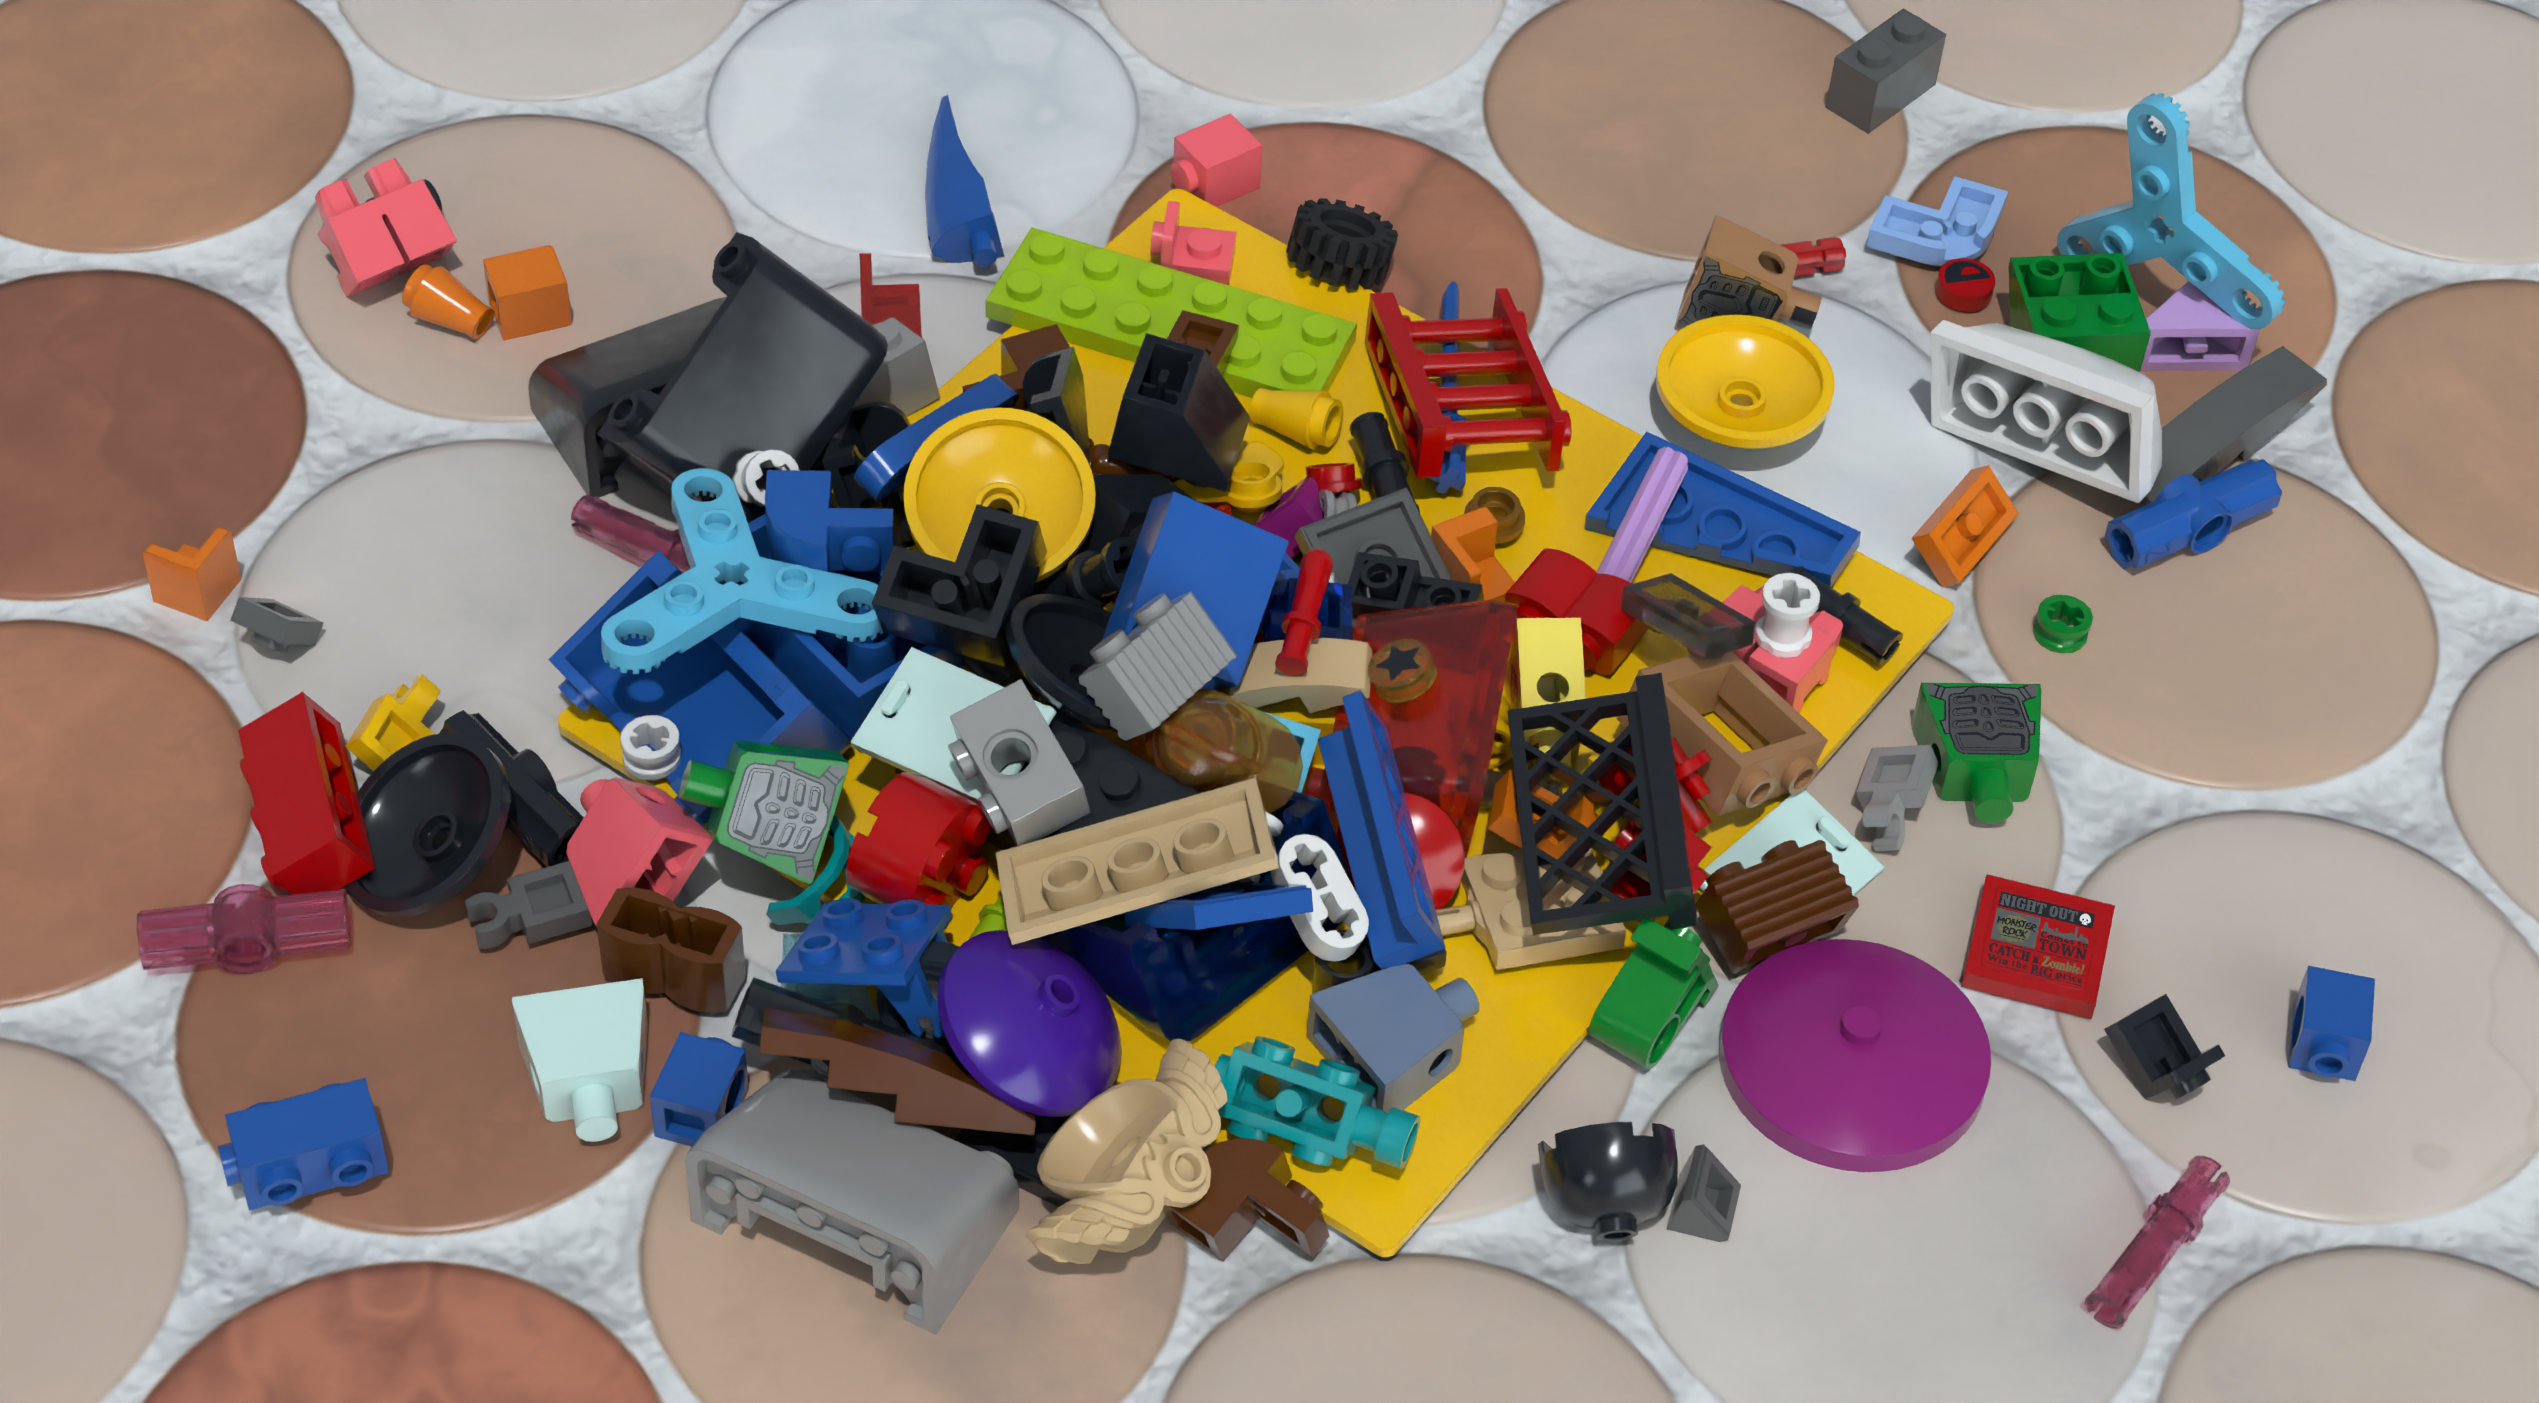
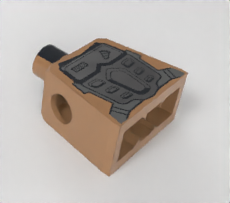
(1745, 276)

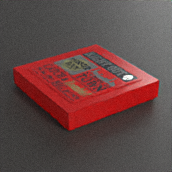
(2038, 946)

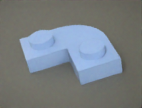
(1936, 236)

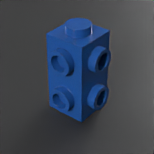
(304, 1144)

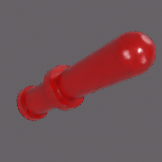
(1302, 622)

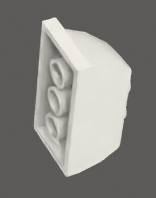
(2047, 405)

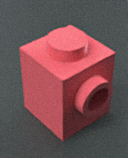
(1217, 161)

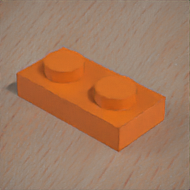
(1965, 526)

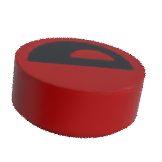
(1965, 285)

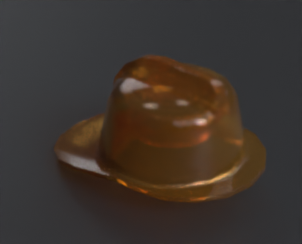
(1224, 742)

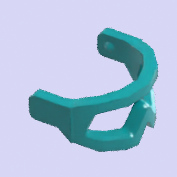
(807, 904)

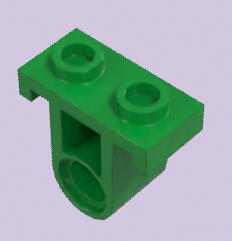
(1654, 993)

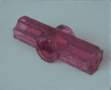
(243, 929)

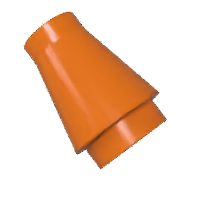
(445, 301)

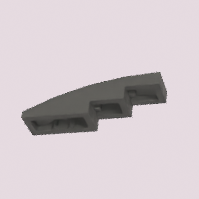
(2235, 418)

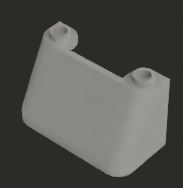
(858, 1183)

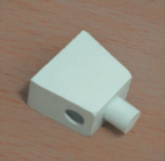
(585, 1053)

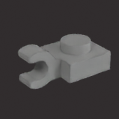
(1891, 783)

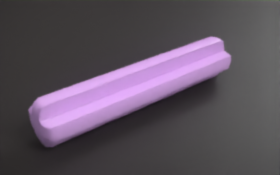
(1645, 514)

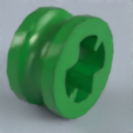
(2055, 634)

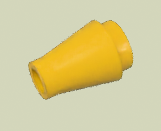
(1300, 415)

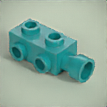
(1298, 1107)

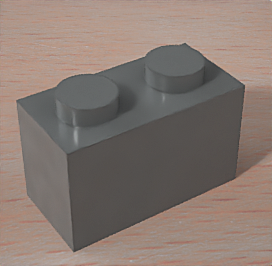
(1885, 70)

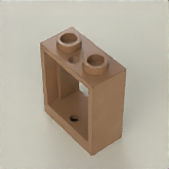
(1781, 738)

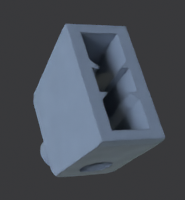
(1393, 1030)

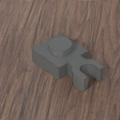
(538, 903)

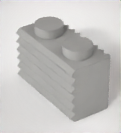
(1156, 665)

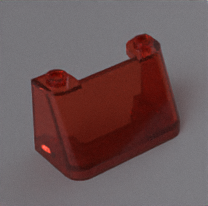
(1449, 730)

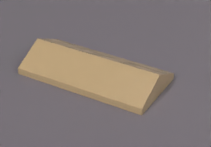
(1135, 861)

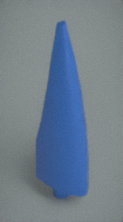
(957, 199)

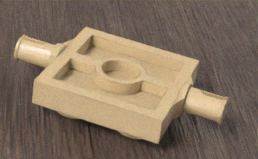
(1501, 918)

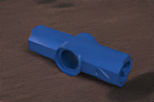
(2193, 514)

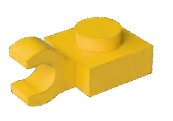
(393, 722)

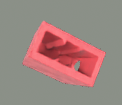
(633, 840)

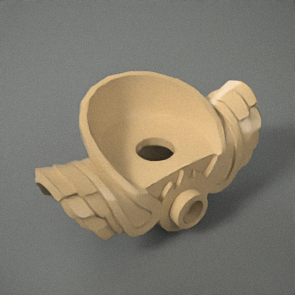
(1130, 1158)

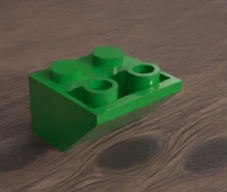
(2081, 303)

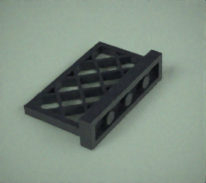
(1658, 814)

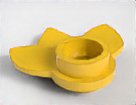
(1252, 483)

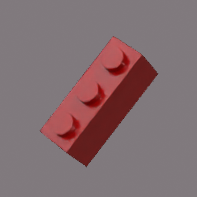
(304, 798)

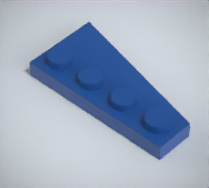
(1729, 519)

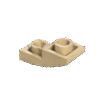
(1333, 672)

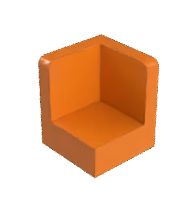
(527, 292)
(1469, 549)
(194, 578)

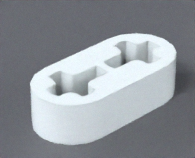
(1331, 897)

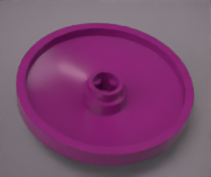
(1854, 1055)

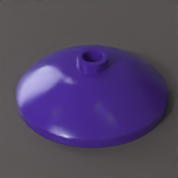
(1029, 1023)

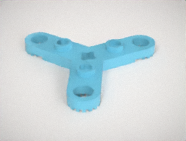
(2165, 187)
(723, 549)

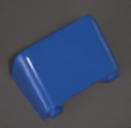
(711, 692)

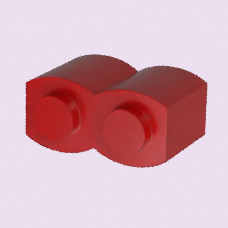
(1569, 588)

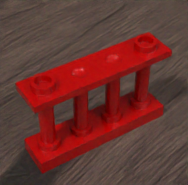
(1419, 402)

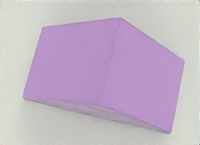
(2196, 335)

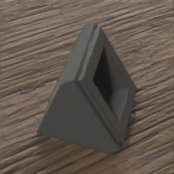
(1704, 1198)

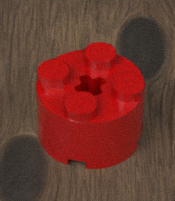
(921, 845)

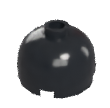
(1610, 1177)

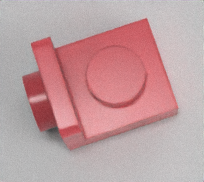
(1192, 249)

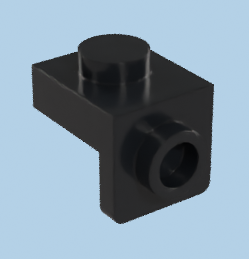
(2161, 1050)

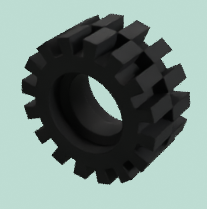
(1341, 243)

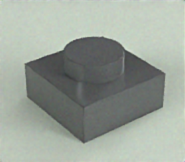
(275, 623)

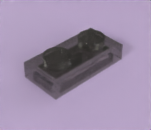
(1688, 616)

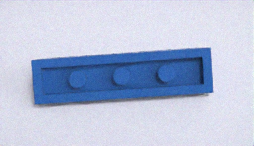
(1380, 837)

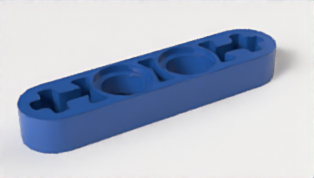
(888, 464)

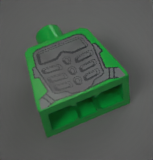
(1982, 742)
(770, 802)

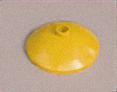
(1745, 381)
(1000, 462)

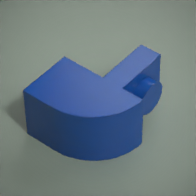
(814, 534)

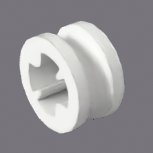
(640, 759)

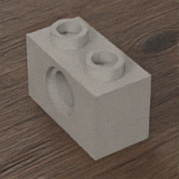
(1011, 729)

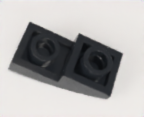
(1396, 584)

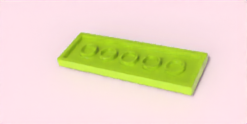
(1115, 299)

